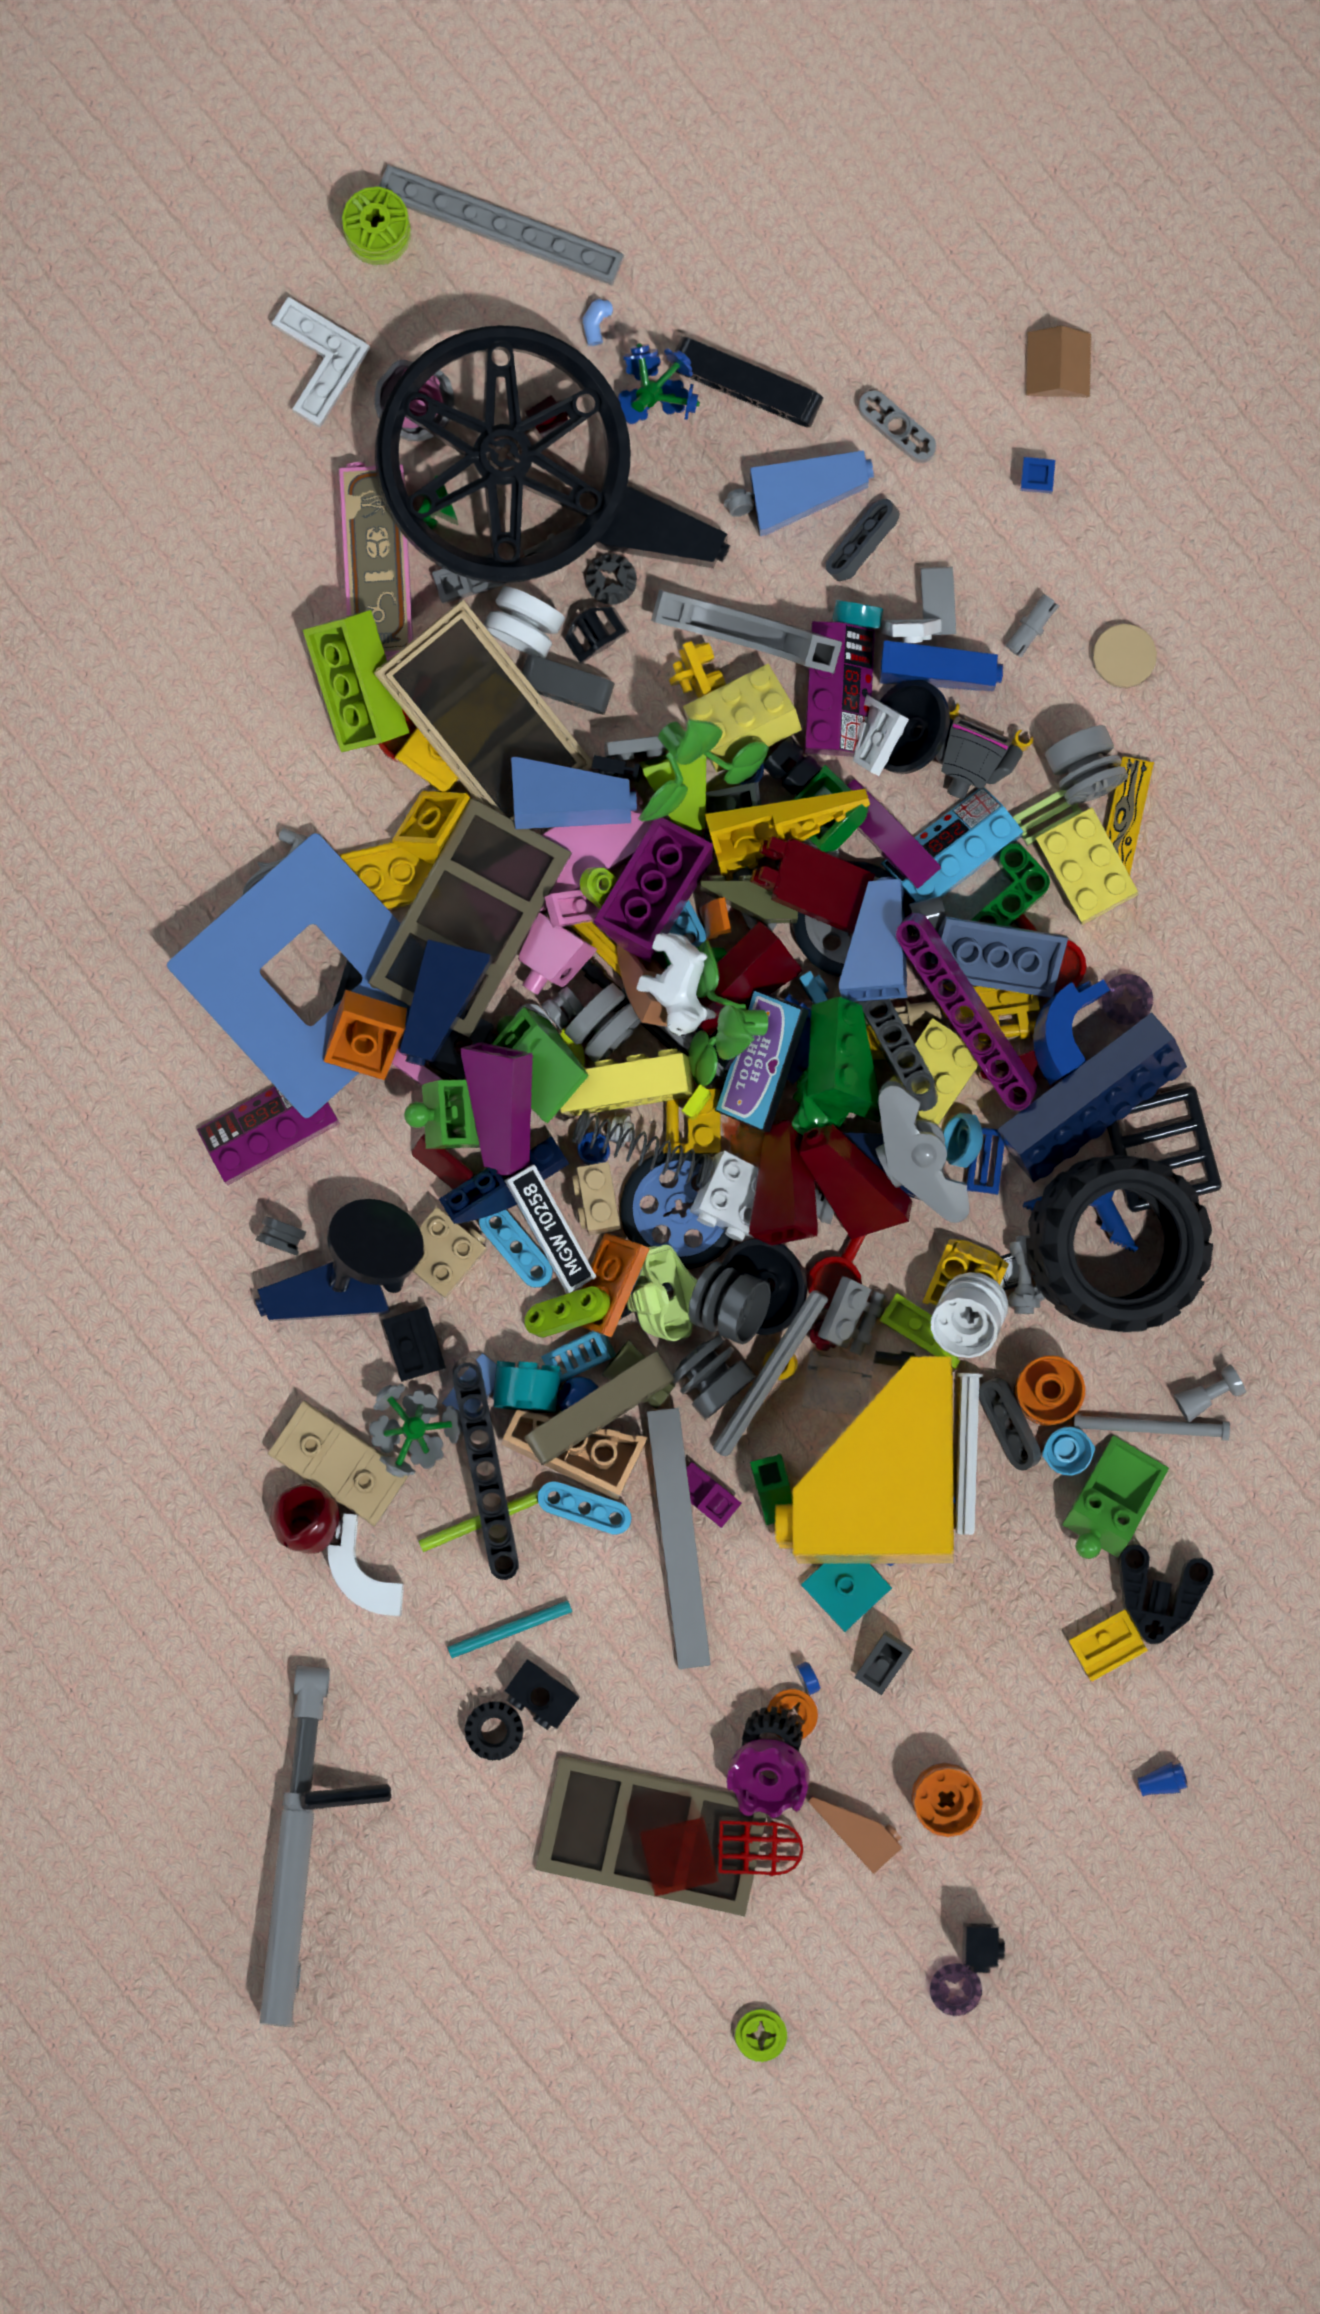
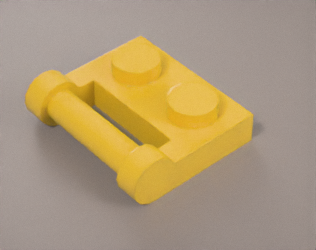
(703, 1132)

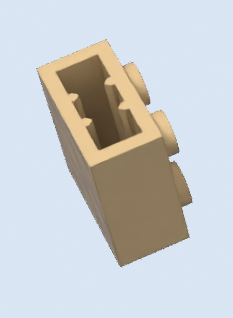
(598, 1196)
(447, 1252)

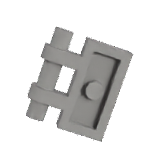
(628, 748)
(845, 1312)

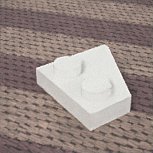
(911, 629)
(878, 735)

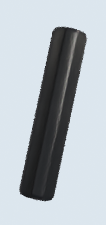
(345, 1797)

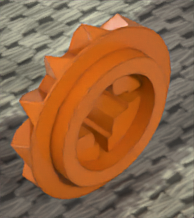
(807, 1708)

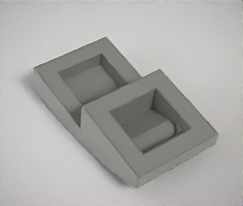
(455, 587)
(939, 597)

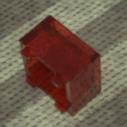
(679, 1856)

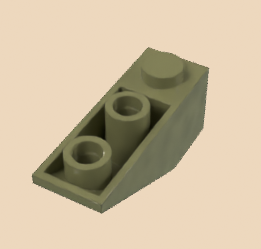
(749, 899)

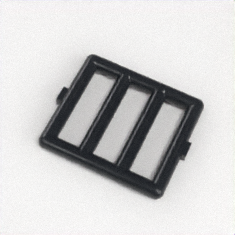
(1195, 1123)

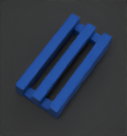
(982, 1188)

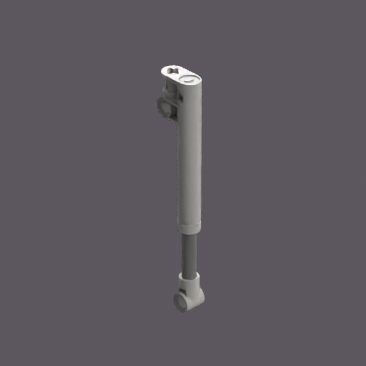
(293, 1856)

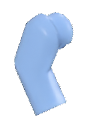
(594, 315)

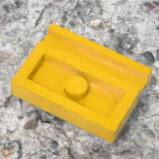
(1107, 1645)

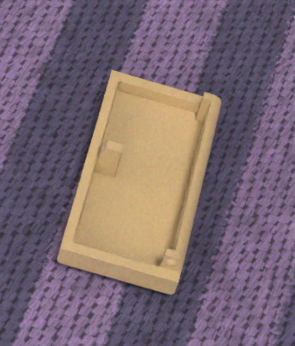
(337, 1462)

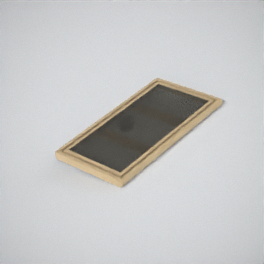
(476, 707)

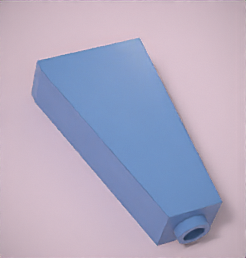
(806, 486)
(566, 796)
(875, 959)

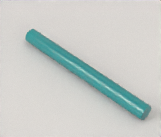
(509, 1629)

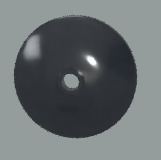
(926, 726)
(781, 1265)

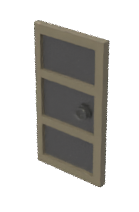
(475, 898)
(598, 1824)

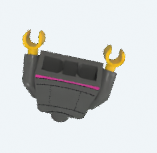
(977, 755)

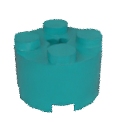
(526, 1386)

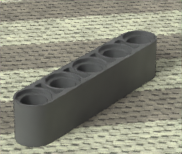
(900, 1052)

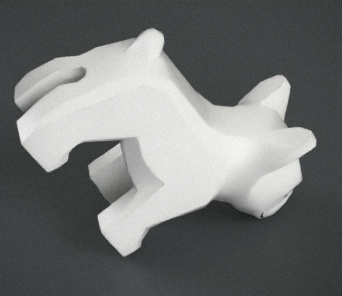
(678, 984)

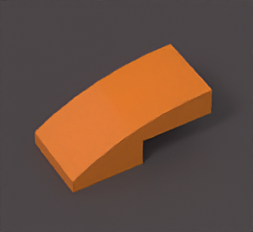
(715, 918)

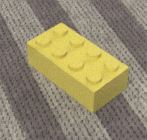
(632, 1083)

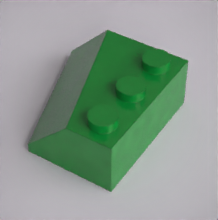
(841, 1059)

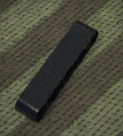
(750, 383)

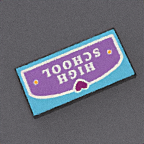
(761, 1071)

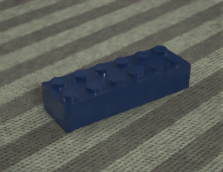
(1093, 1097)

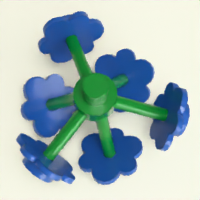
(641, 364)

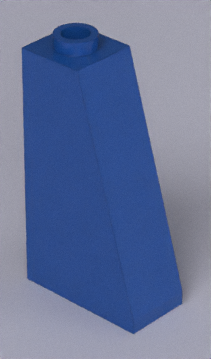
(939, 666)

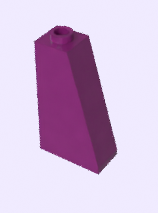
(501, 1103)

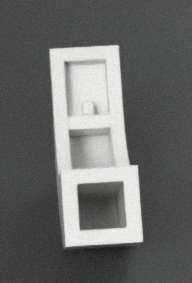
(360, 1588)

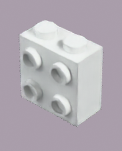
(728, 1196)

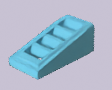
(603, 1344)

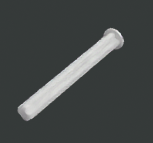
(967, 1453)

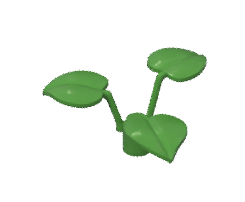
(686, 748)
(734, 1027)

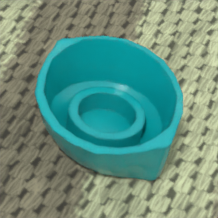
(857, 614)

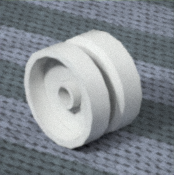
(524, 622)

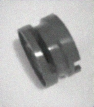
(281, 1235)

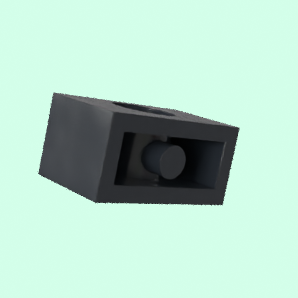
(449, 1061)
(560, 1701)

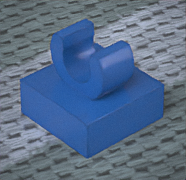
(1037, 475)

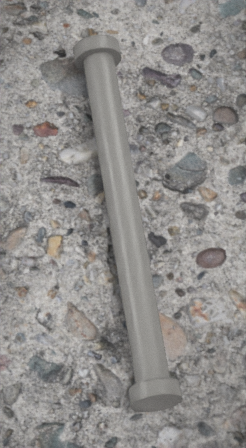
(1152, 1426)

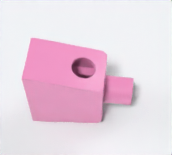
(552, 954)

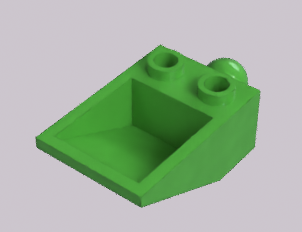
(554, 1066)
(445, 1115)
(1114, 1499)

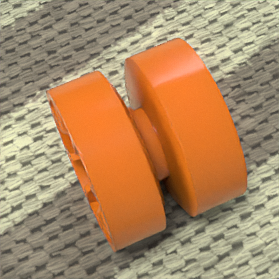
(1049, 1390)

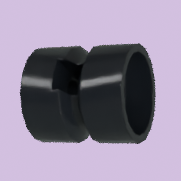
(800, 774)

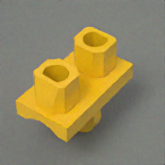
(693, 657)

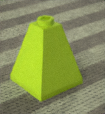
(692, 810)

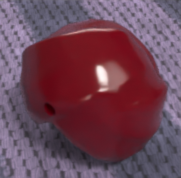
(305, 1518)

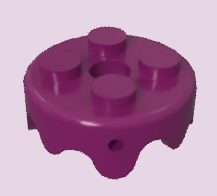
(765, 1794)

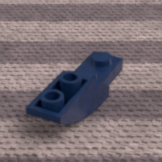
(489, 1193)

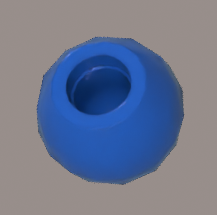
(575, 1390)

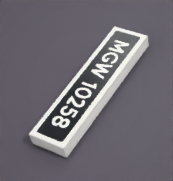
(550, 1228)

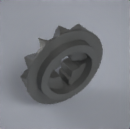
(613, 593)

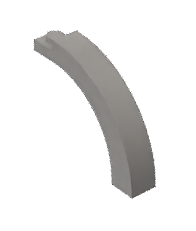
(747, 630)

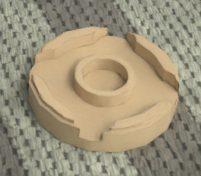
(1124, 656)

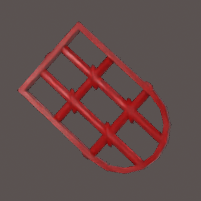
(750, 1839)

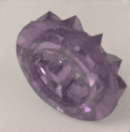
(1136, 987)
(957, 2005)

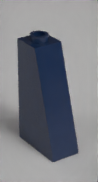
(441, 994)
(312, 1298)

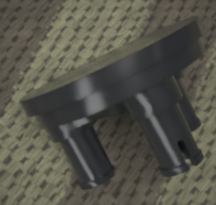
(373, 1245)

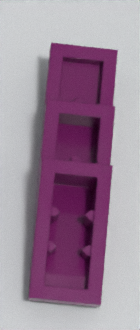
(896, 842)

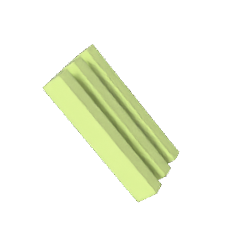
(1037, 807)

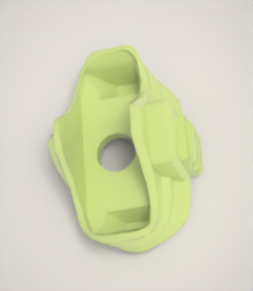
(650, 1299)

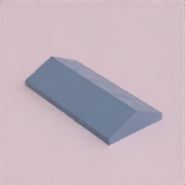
(1004, 955)

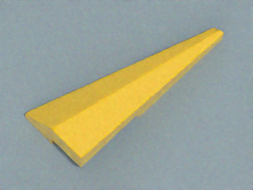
(740, 831)

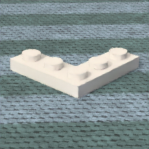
(341, 352)

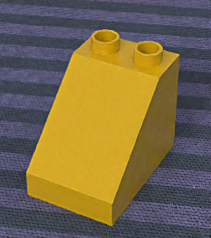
(884, 1481)

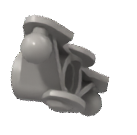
(916, 1154)

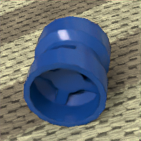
(586, 1153)

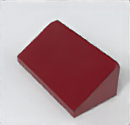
(442, 1164)

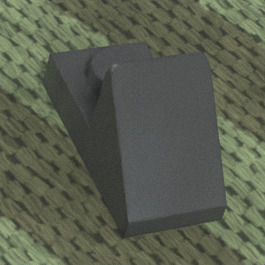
(733, 798)
(883, 1662)

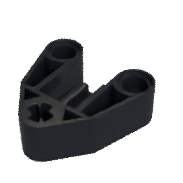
(1186, 1598)

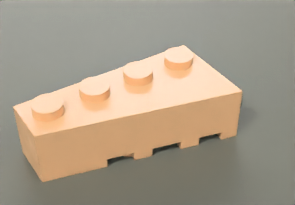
(598, 1461)

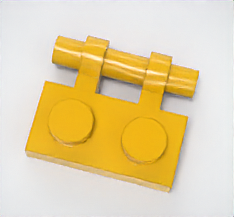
(1009, 1003)

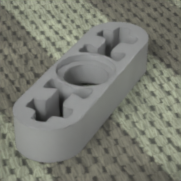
(920, 436)

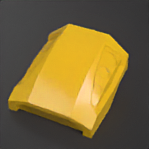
(962, 1258)

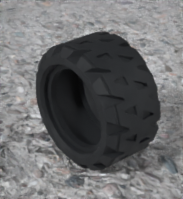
(1184, 1257)

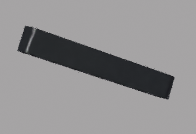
(485, 1484)

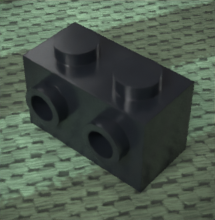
(982, 1947)

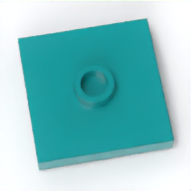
(846, 1590)

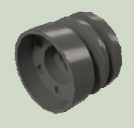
(729, 1303)
(712, 1376)

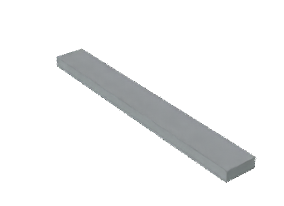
(503, 226)
(678, 1538)

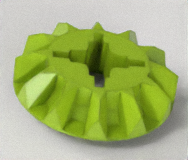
(772, 2046)

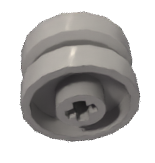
(600, 1019)

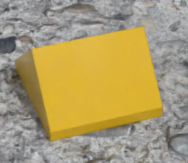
(430, 823)

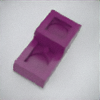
(710, 1496)

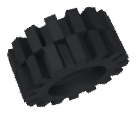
(774, 1723)
(480, 1745)

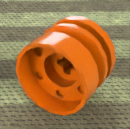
(952, 1818)

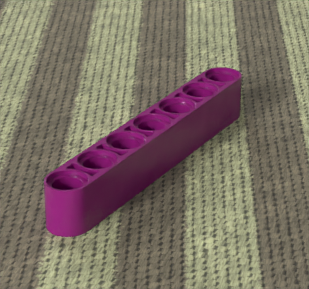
(966, 996)

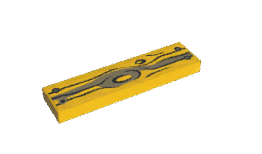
(1128, 808)

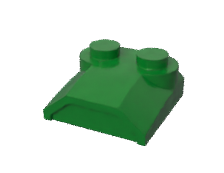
(833, 833)

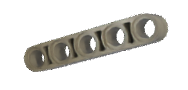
(599, 1408)

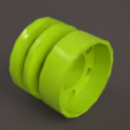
(391, 236)

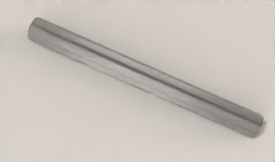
(770, 1373)

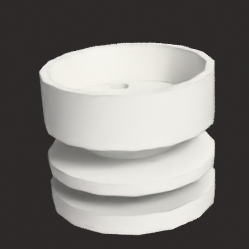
(969, 1315)

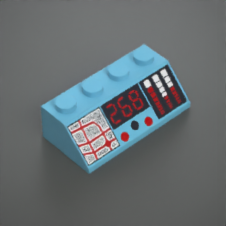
(962, 843)

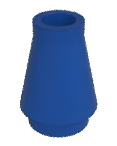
(1164, 1780)

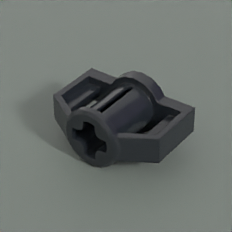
(594, 632)

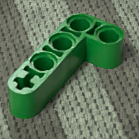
(1017, 889)

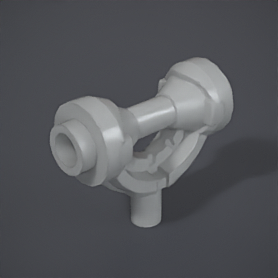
(1024, 1297)

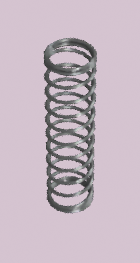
(584, 1122)

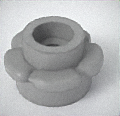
(739, 502)

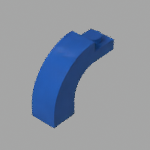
(1053, 1032)

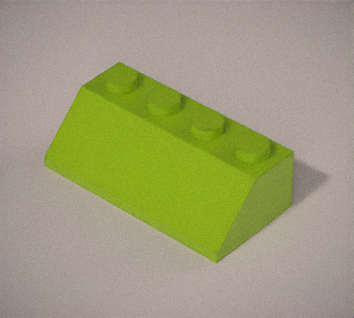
(345, 662)

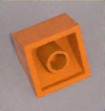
(365, 1035)

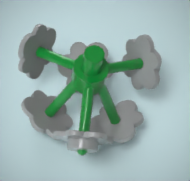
(416, 1417)

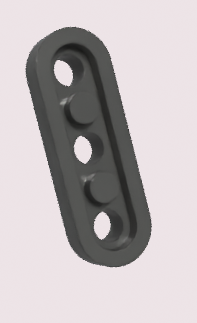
(862, 540)
(1009, 1424)

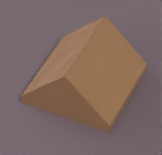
(1058, 362)

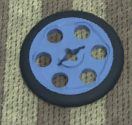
(639, 1225)

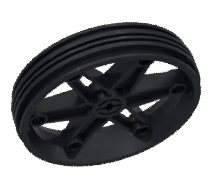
(485, 458)

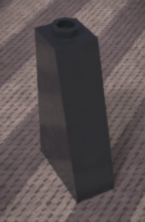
(662, 532)

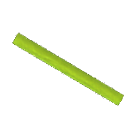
(474, 1523)

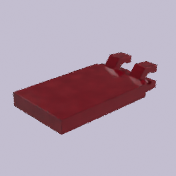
(813, 882)

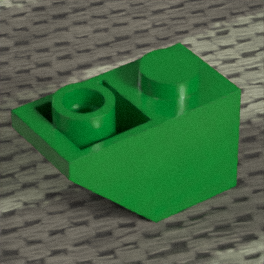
(771, 1485)

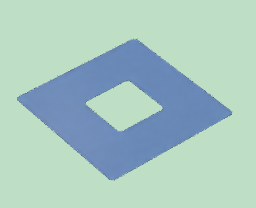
(227, 956)

